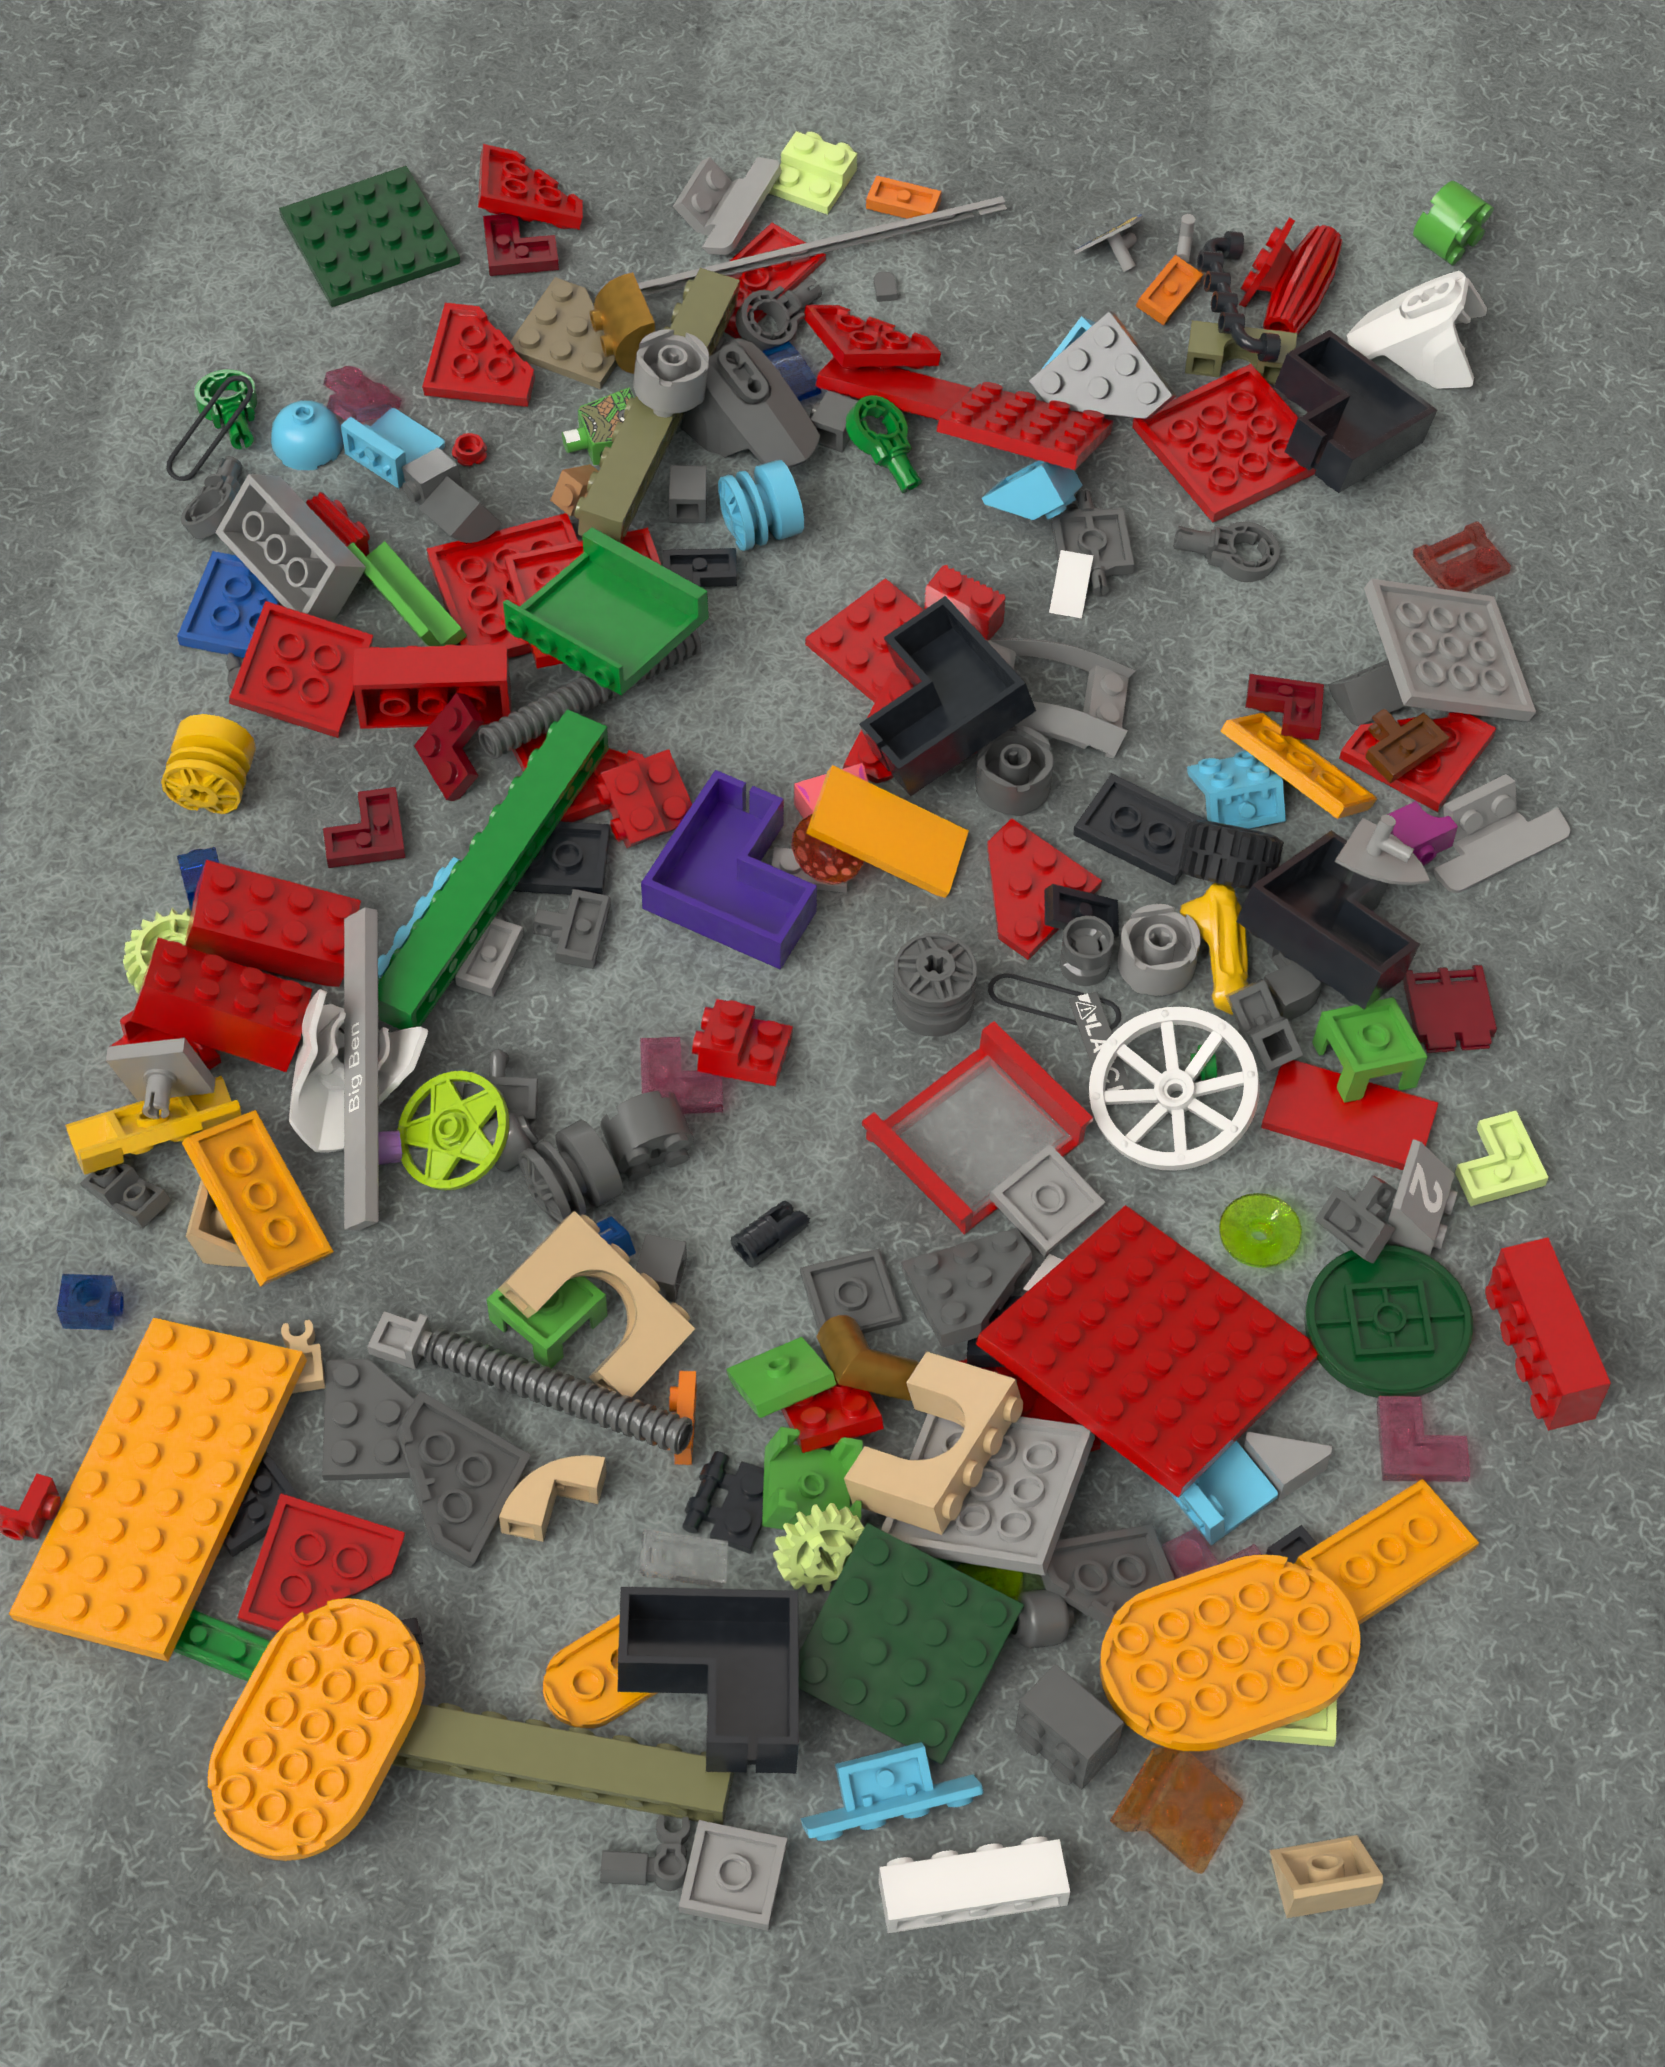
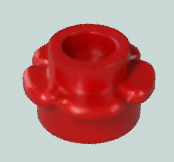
(469, 442)

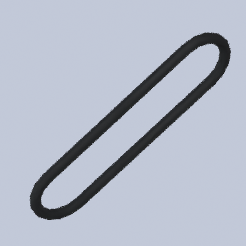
(199, 420)
(1050, 986)

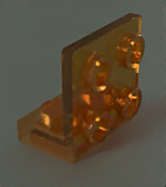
(1179, 1806)

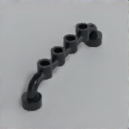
(1226, 302)

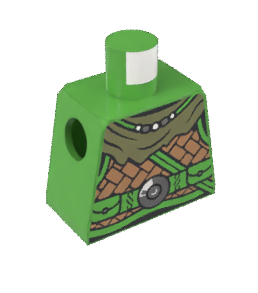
(597, 424)

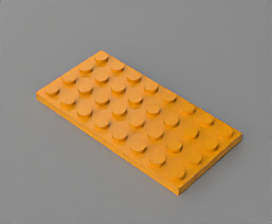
(159, 1489)

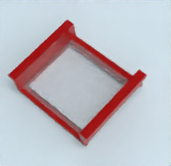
(979, 1127)

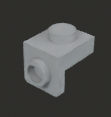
(400, 1339)

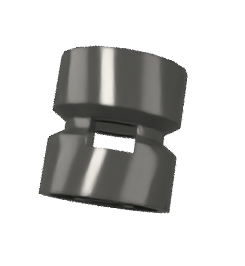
(1086, 950)

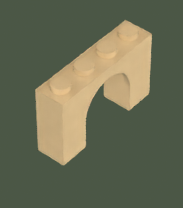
(653, 1323)
(933, 1489)

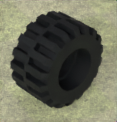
(1228, 853)

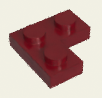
(516, 255)
(1297, 700)
(443, 744)
(373, 839)

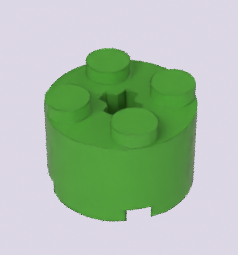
(1452, 222)

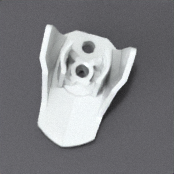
(1421, 331)
(319, 1074)

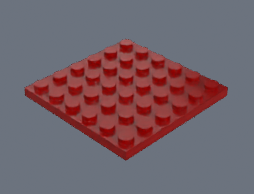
(1149, 1349)

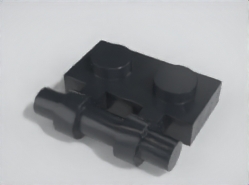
(742, 1510)

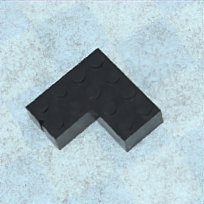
(1355, 412)
(958, 699)
(1329, 924)
(723, 1645)

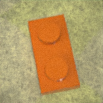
(902, 198)
(1169, 290)
(683, 1402)

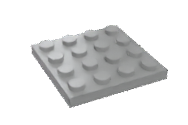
(1449, 650)
(1019, 1502)

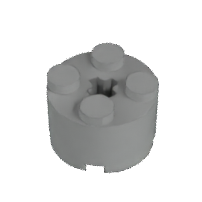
(671, 372)
(1158, 950)

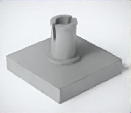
(159, 1072)

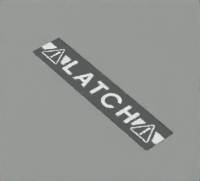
(1094, 1033)

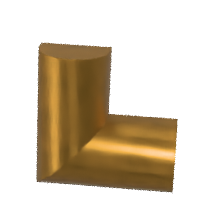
(860, 1366)

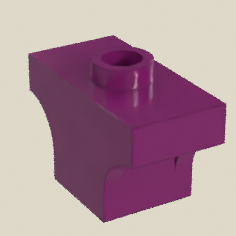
(1423, 832)

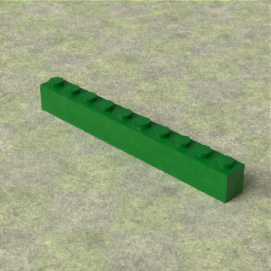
(490, 870)

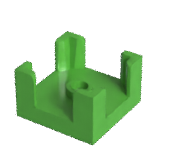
(1370, 1046)
(555, 1320)
(800, 1480)

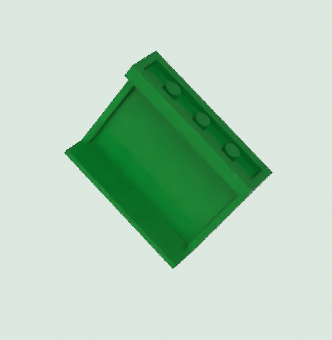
(610, 613)

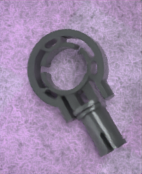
(780, 310)
(211, 504)
(1220, 549)

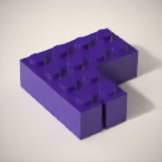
(715, 876)

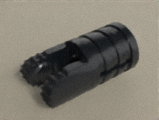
(769, 1233)

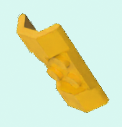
(107, 1136)

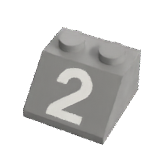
(1421, 1201)

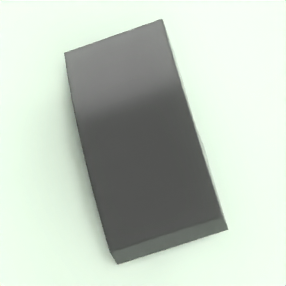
(127, 1193)

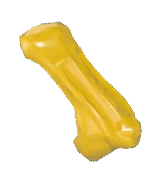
(1216, 920)

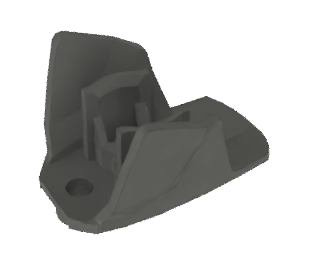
(750, 410)

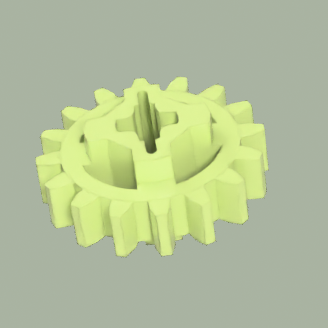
(799, 1551)

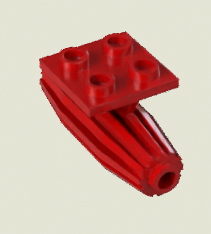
(1294, 277)

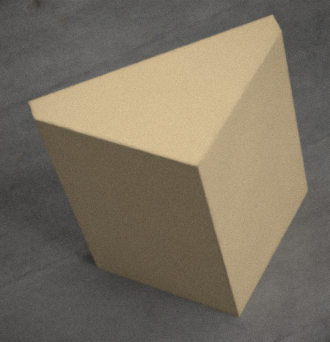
(210, 1234)
(1325, 1876)

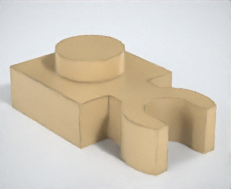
(313, 1372)

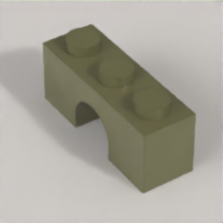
(1211, 349)

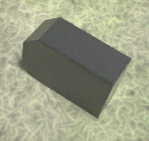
(885, 287)

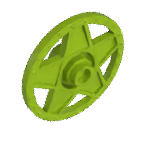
(453, 1130)

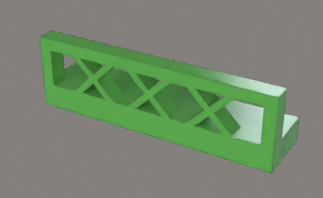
(409, 597)

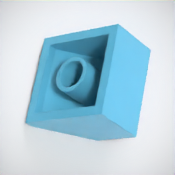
(1035, 491)

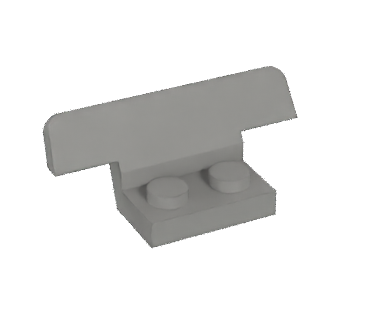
(723, 206)
(1494, 834)

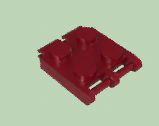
(1450, 1009)

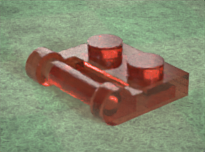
(1468, 569)

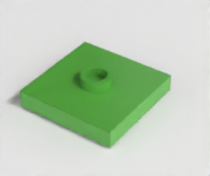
(781, 1377)

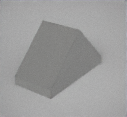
(1287, 1461)

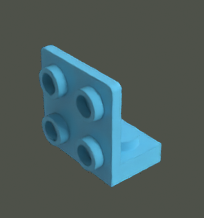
(388, 444)
(1240, 791)
(1226, 1494)

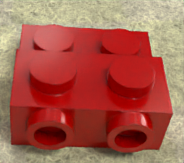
(644, 798)
(739, 1045)

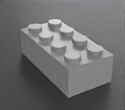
(289, 548)

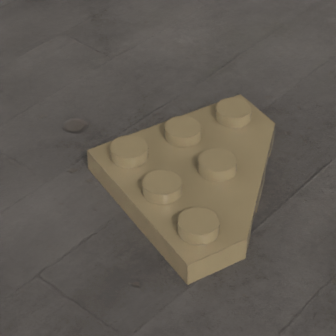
(562, 338)

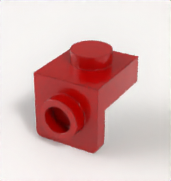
(37, 1507)

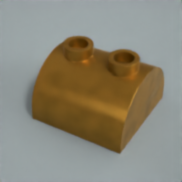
(623, 318)

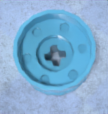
(761, 504)

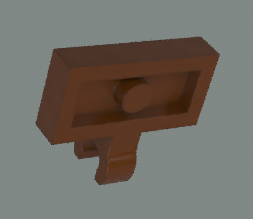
(1403, 746)

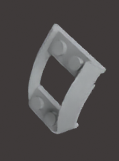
(1104, 700)

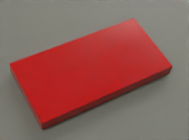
(784, 274)
(902, 387)
(1372, 1128)

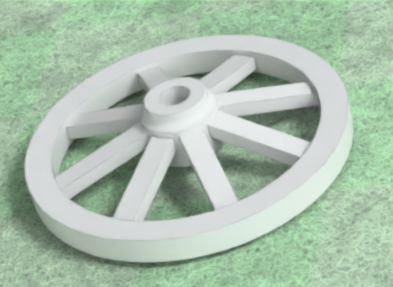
(1172, 1081)

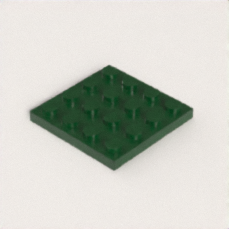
(369, 236)
(905, 1642)

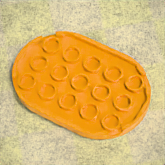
(1229, 1653)
(316, 1729)

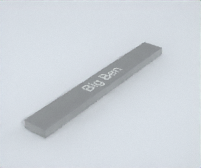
(361, 1070)

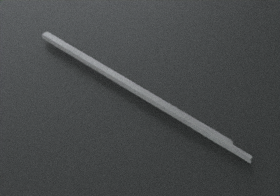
(828, 244)

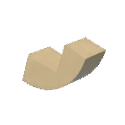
(532, 1500)

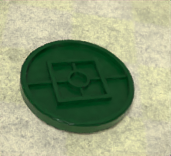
(1389, 1322)

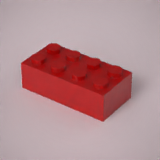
(415, 683)
(270, 924)
(222, 1004)
(1547, 1334)

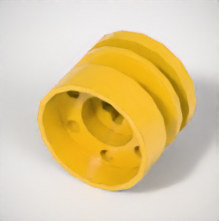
(208, 764)

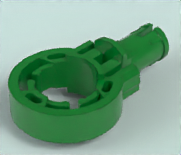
(226, 406)
(886, 450)

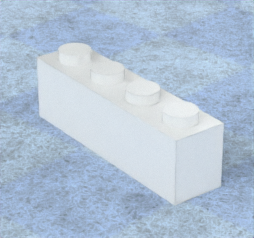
(973, 1884)

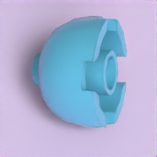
(306, 435)

